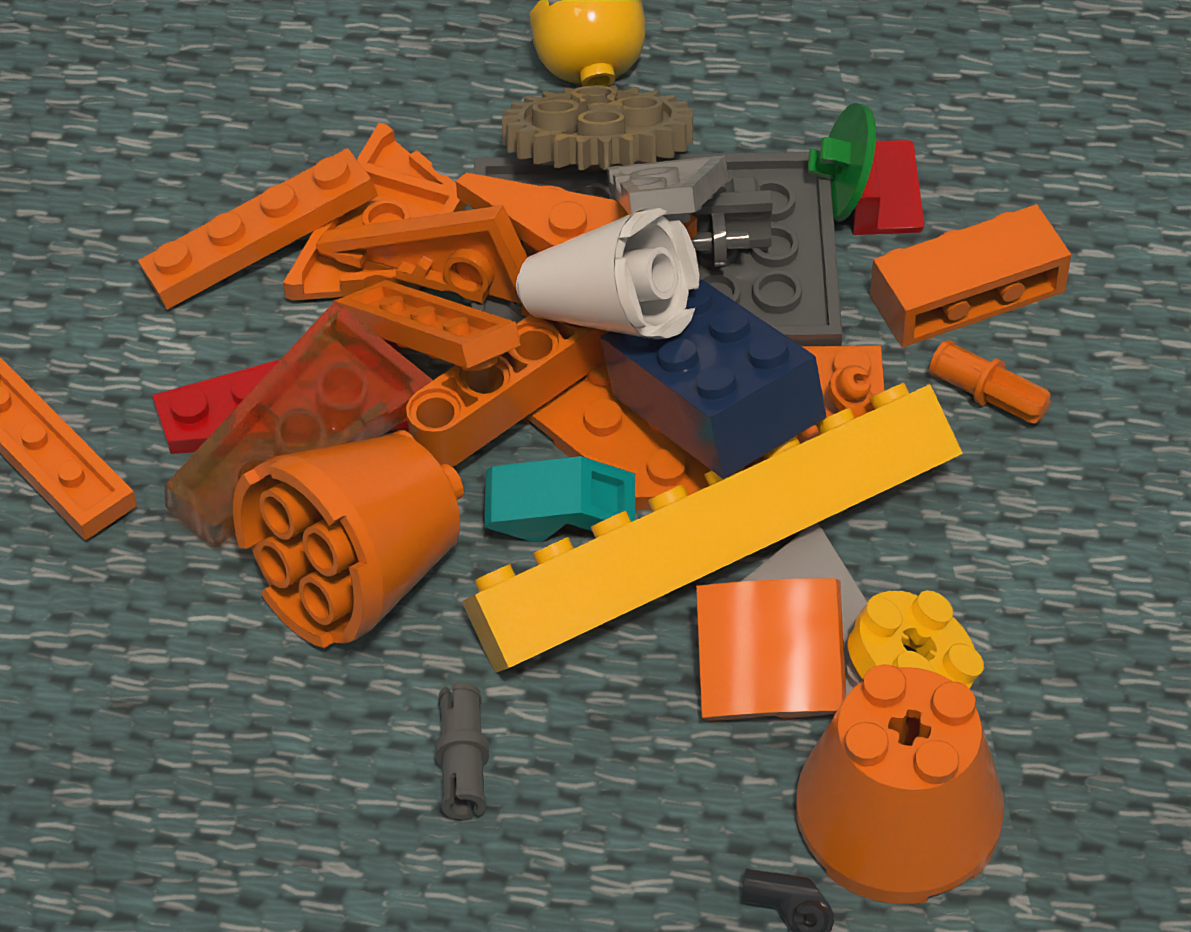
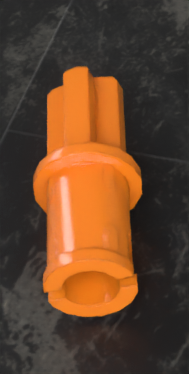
(990, 382)

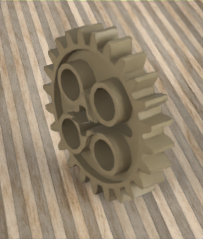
(597, 127)

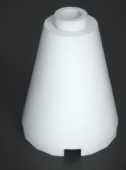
(616, 277)

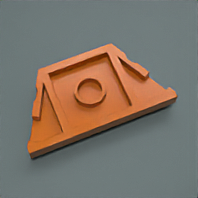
(405, 190)

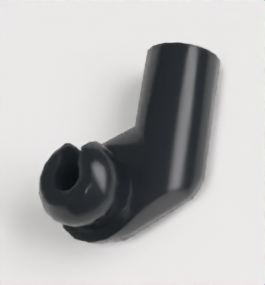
(793, 897)

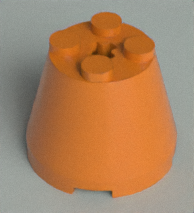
(346, 530)
(902, 788)

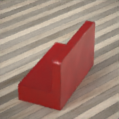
(892, 193)

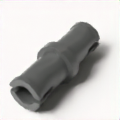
(462, 751)

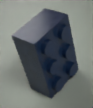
(721, 385)

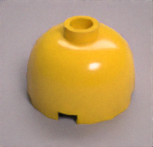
(588, 38)

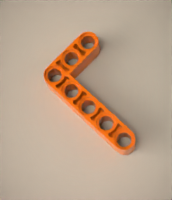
(471, 408)

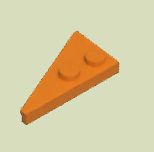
(542, 213)
(453, 251)

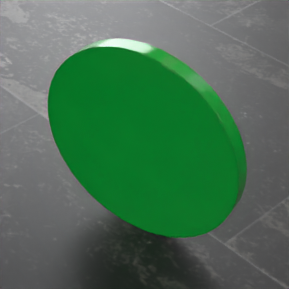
(846, 158)

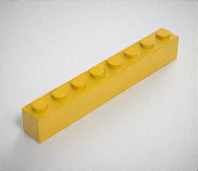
(710, 528)

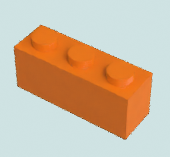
(969, 275)

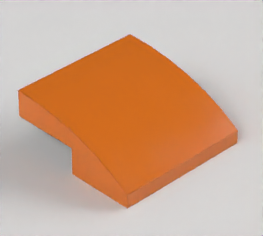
(771, 648)

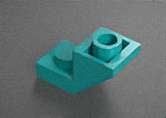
(544, 495)

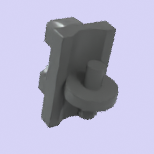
(734, 220)

